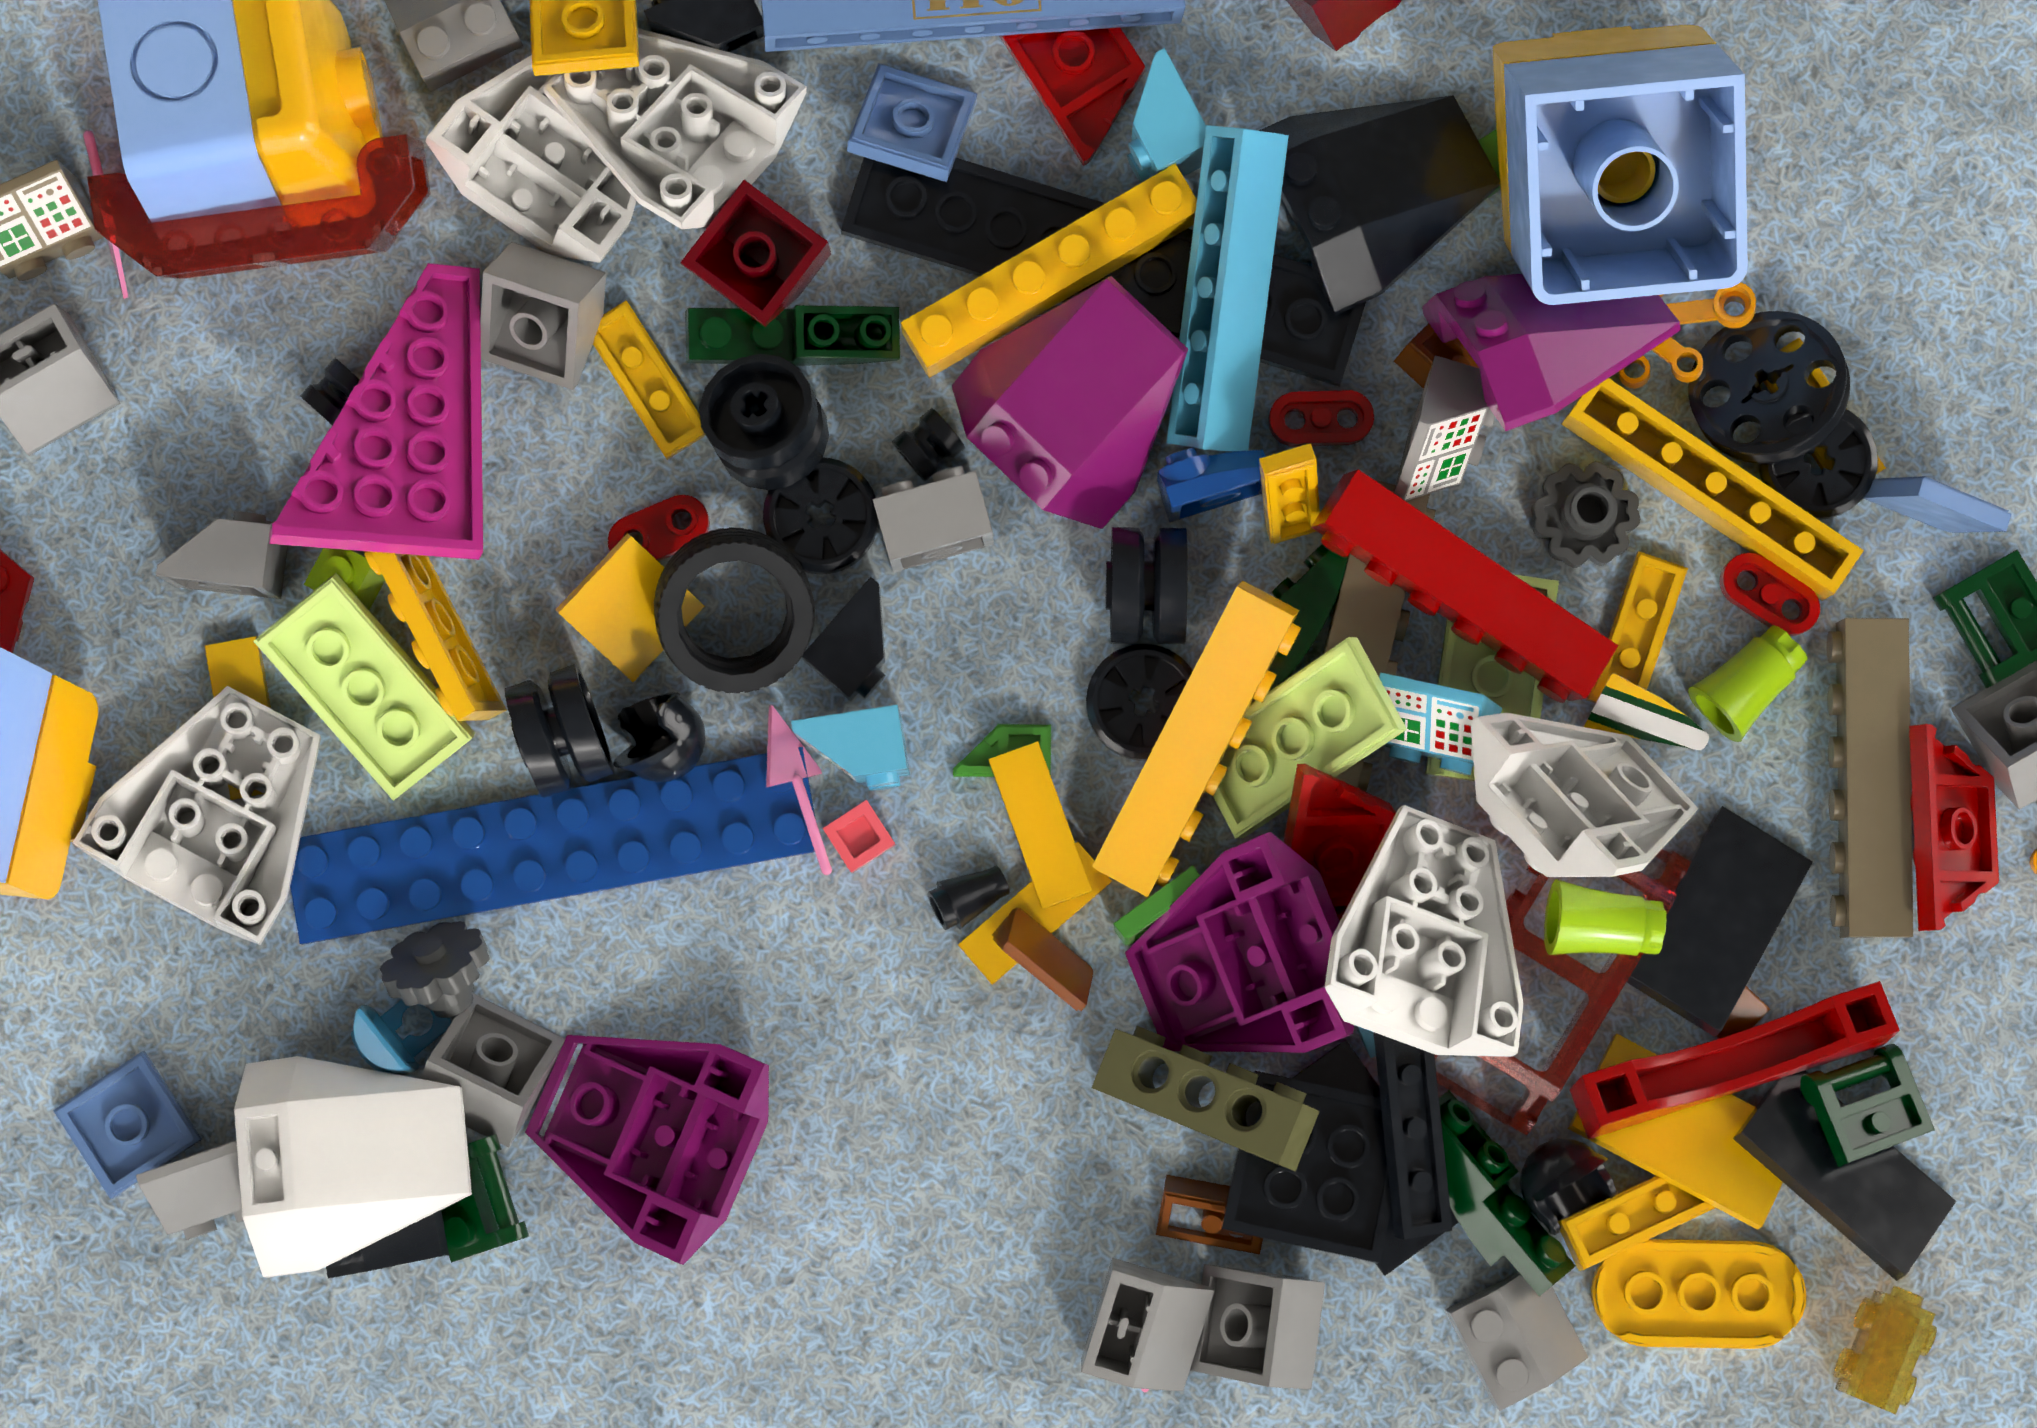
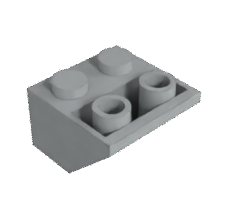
(49, 380)
(1145, 1328)

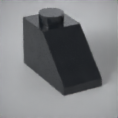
(852, 645)
(413, 1243)

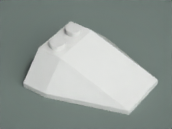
(531, 167)
(1574, 795)

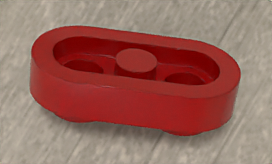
(1320, 418)
(657, 527)
(1771, 590)

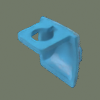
(382, 1046)

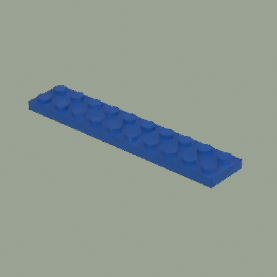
(544, 848)

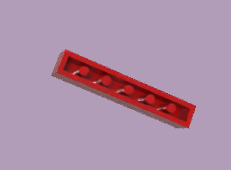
(1464, 587)

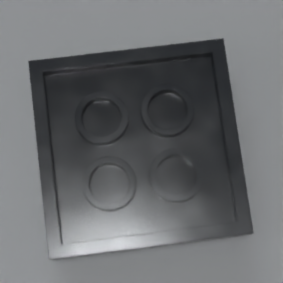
(1339, 1189)

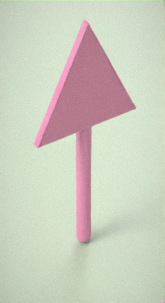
(96, 168)
(786, 766)

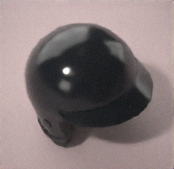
(664, 738)
(1563, 1180)

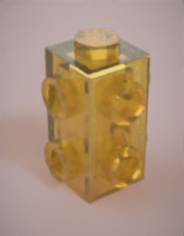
(1886, 1349)

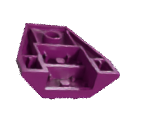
(1542, 354)
(1074, 401)
(1243, 957)
(656, 1133)

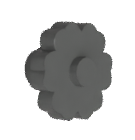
(1585, 514)
(436, 968)

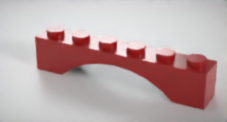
(1767, 1052)

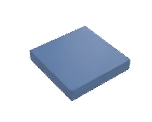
(912, 122)
(1938, 505)
(127, 1124)

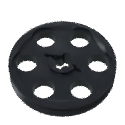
(1769, 410)

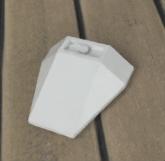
(681, 123)
(183, 836)
(1430, 943)
(342, 1158)

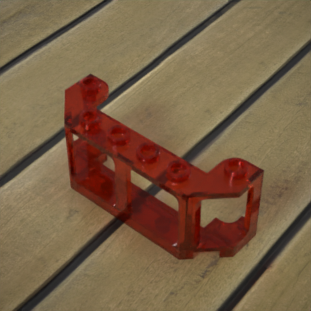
(391, 190)
(1600, 988)

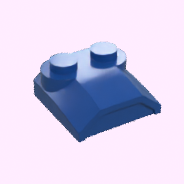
(1206, 482)

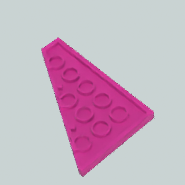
(408, 443)

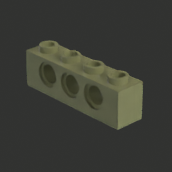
(1278, 1134)

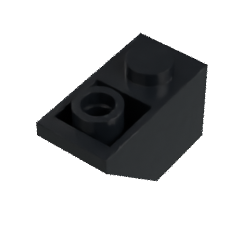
(710, 23)

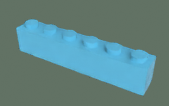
(1227, 288)

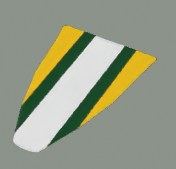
(1643, 715)

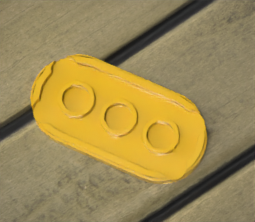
(1699, 1294)

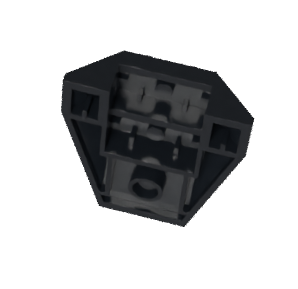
(1379, 189)

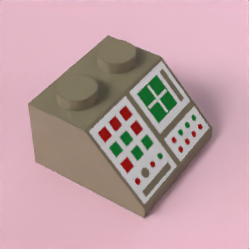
(43, 219)

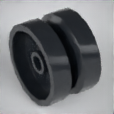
(764, 421)
(1147, 585)
(552, 733)

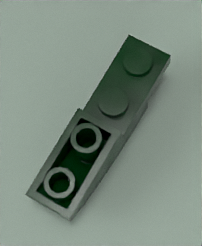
(799, 335)
(1314, 598)
(1486, 1206)

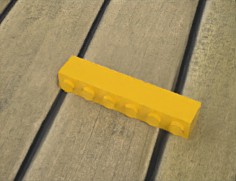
(1051, 271)
(1712, 487)
(1196, 738)

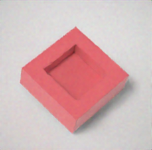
(859, 836)

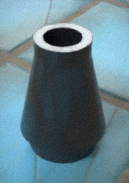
(965, 897)

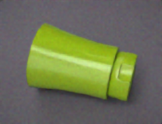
(1748, 682)
(1601, 922)

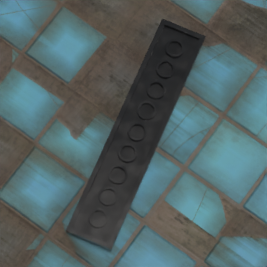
(993, 215)

